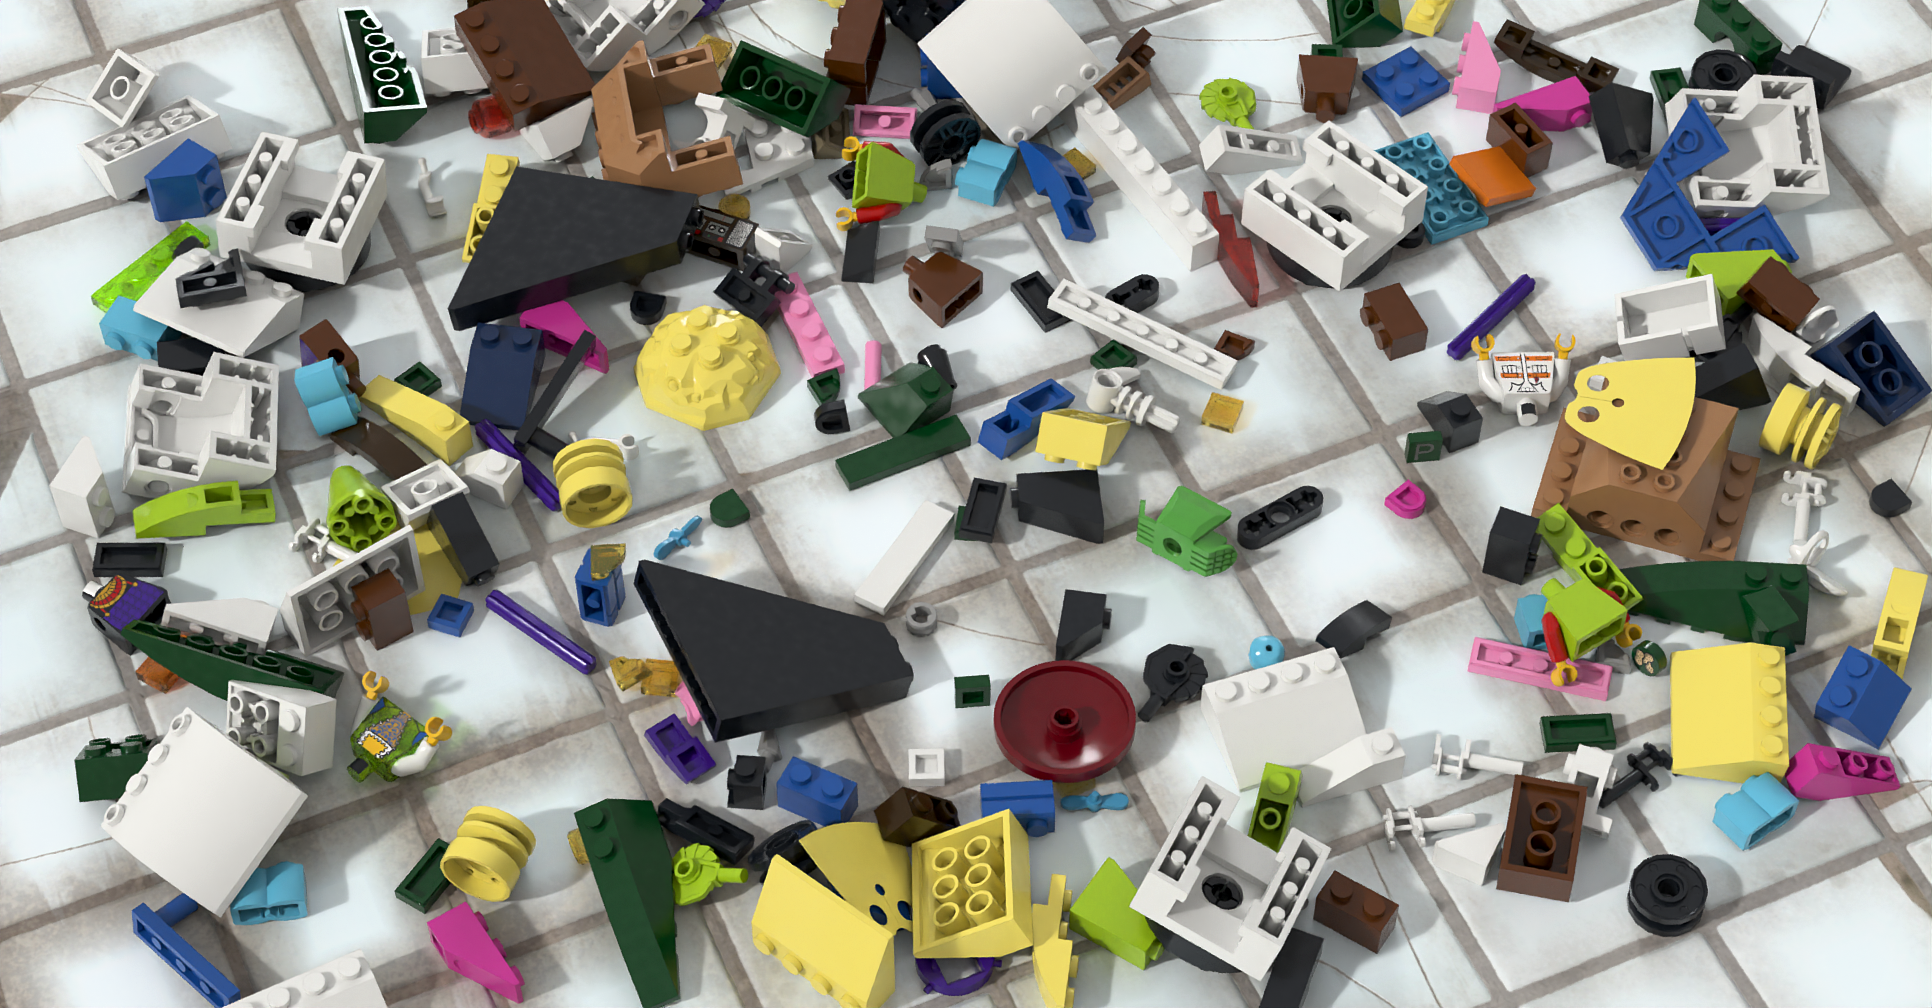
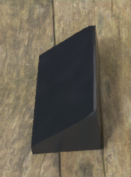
(861, 253)

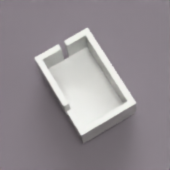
(1670, 319)

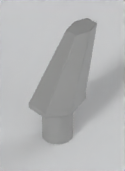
(923, 98)
(769, 748)

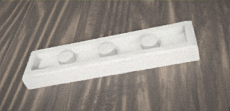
(904, 557)

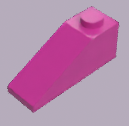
(1555, 106)
(561, 331)

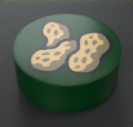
(1649, 658)

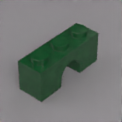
(1748, 35)

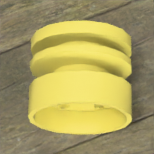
(1798, 425)
(592, 483)
(488, 853)

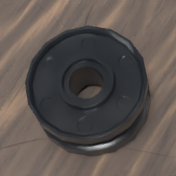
(1720, 71)
(945, 132)
(786, 845)
(1664, 914)

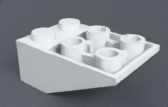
(282, 725)

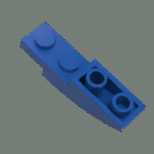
(1060, 181)

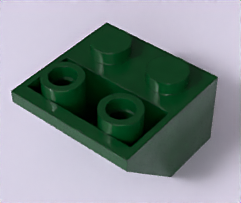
(106, 766)

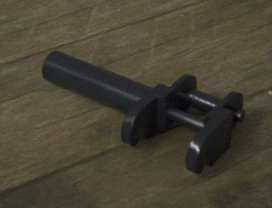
(1639, 774)

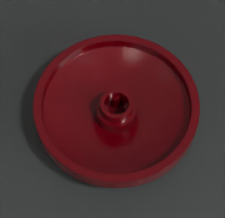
(1064, 721)

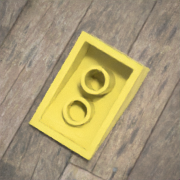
(1080, 437)

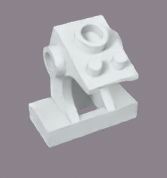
(723, 120)
(1594, 765)

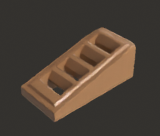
(1124, 69)

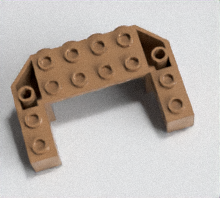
(634, 128)

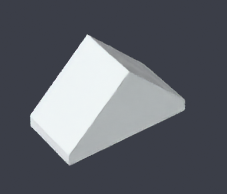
(780, 247)
(1470, 853)

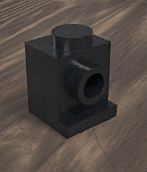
(747, 783)

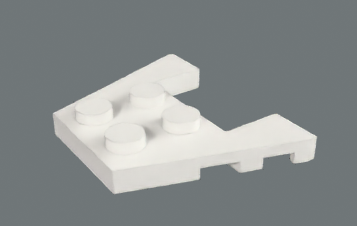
(772, 154)

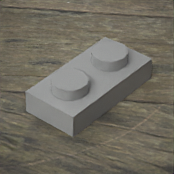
(944, 240)

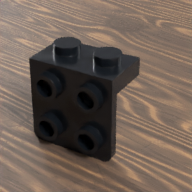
(1804, 62)

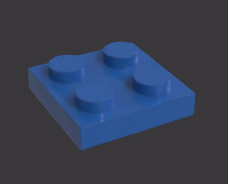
(1405, 81)

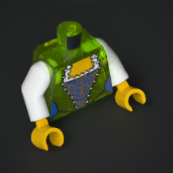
(390, 739)

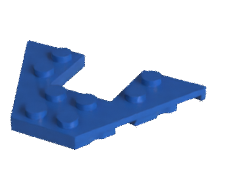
(1666, 222)

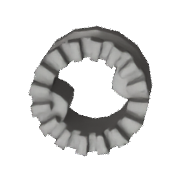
(921, 628)

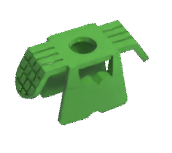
(1186, 533)

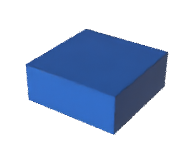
(450, 615)

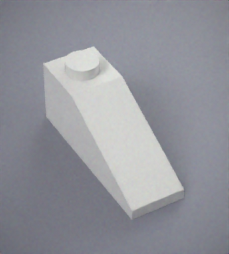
(1247, 150)
(225, 621)
(1353, 767)

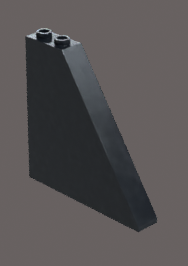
(567, 238)
(766, 657)

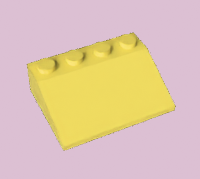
(1729, 712)
(972, 890)
(823, 938)

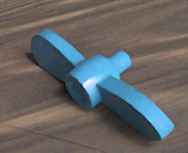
(677, 537)
(1095, 802)

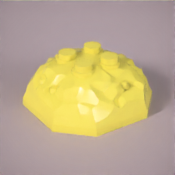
(706, 367)

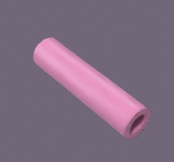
(873, 353)

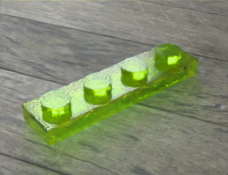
(144, 271)

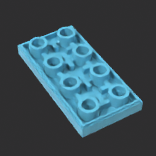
(1449, 203)

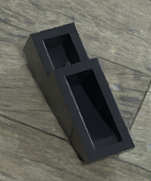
(1293, 971)

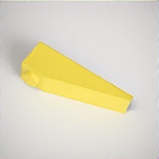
(420, 418)

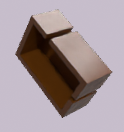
(856, 39)

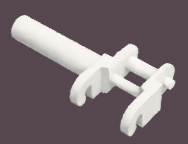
(1803, 501)
(326, 543)
(1472, 761)
(1422, 825)

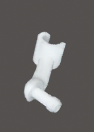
(433, 204)
(625, 444)

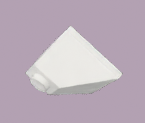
(122, 88)
(559, 132)

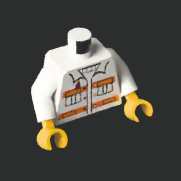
(1522, 380)

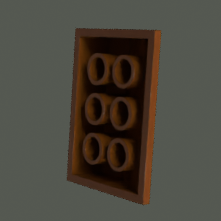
(523, 58)

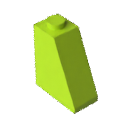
(1729, 272)
(1107, 920)

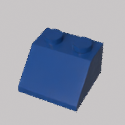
(186, 184)
(1862, 698)

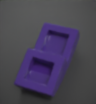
(679, 750)

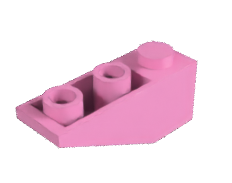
(1480, 73)

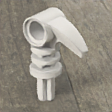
(1108, 392)

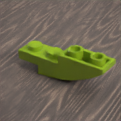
(194, 508)
(1581, 557)

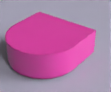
(1407, 500)

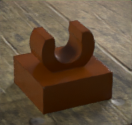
(1137, 49)

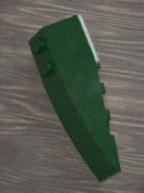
(382, 83)
(1711, 591)
(213, 665)
(637, 891)

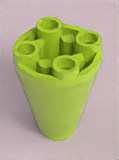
(357, 510)

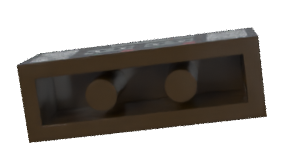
(724, 238)

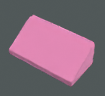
(883, 121)

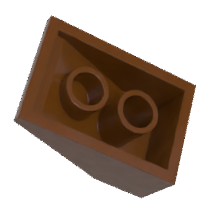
(1542, 838)

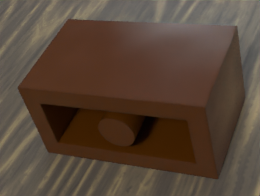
(1519, 139)
(1778, 294)
(1394, 321)
(381, 610)
(1355, 912)

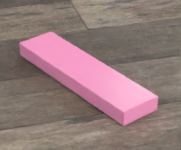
(1535, 668)

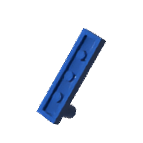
(157, 934)

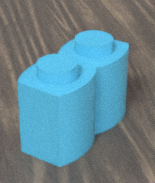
(986, 172)
(327, 396)
(1754, 810)
(271, 895)

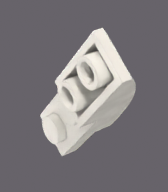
(1789, 362)

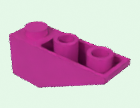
(1836, 773)
(468, 950)

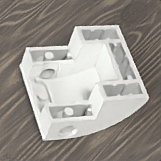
(609, 28)
(1012, 63)
(1772, 147)
(200, 427)
(203, 811)

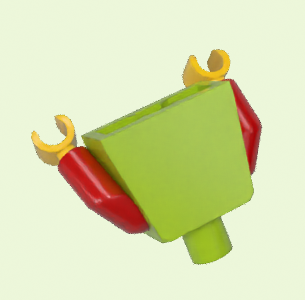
(881, 182)
(1581, 620)

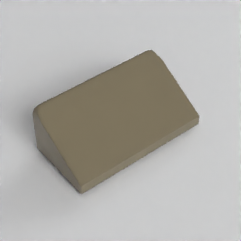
(830, 140)

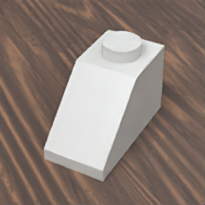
(492, 477)

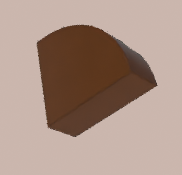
(1234, 345)

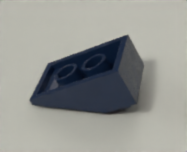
(1877, 365)
(502, 375)

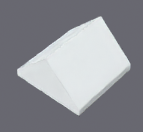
(420, 490)

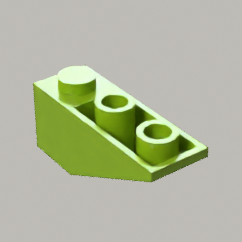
(1275, 805)

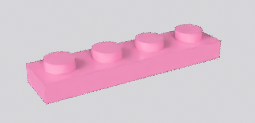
(808, 330)

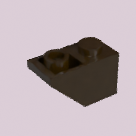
(914, 816)

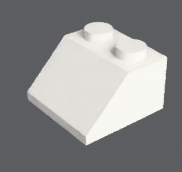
(82, 492)

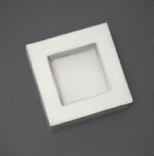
(926, 767)

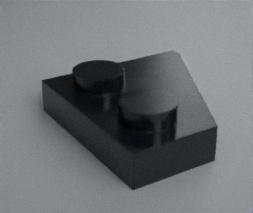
(212, 282)

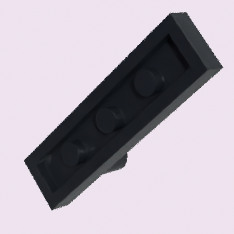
(531, 430)

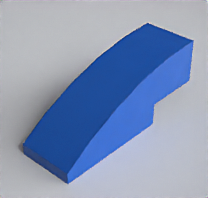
(1022, 418)

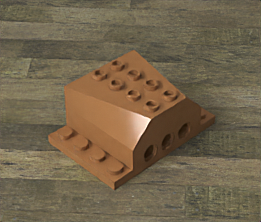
(1684, 510)

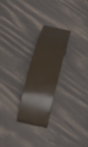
(1549, 63)
(378, 448)

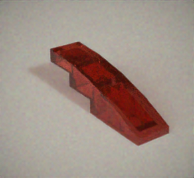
(1234, 253)

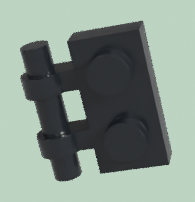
(747, 296)

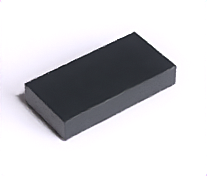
(1034, 294)
(982, 510)
(130, 559)

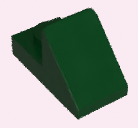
(1770, 618)

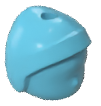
(1266, 651)

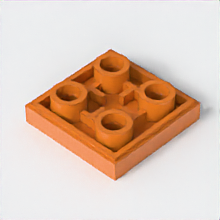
(1492, 176)

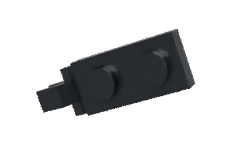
(707, 829)

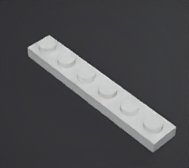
(1142, 334)

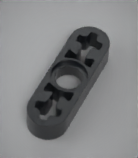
(1273, 530)

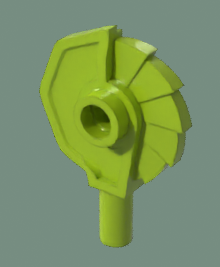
(1229, 101)
(699, 872)

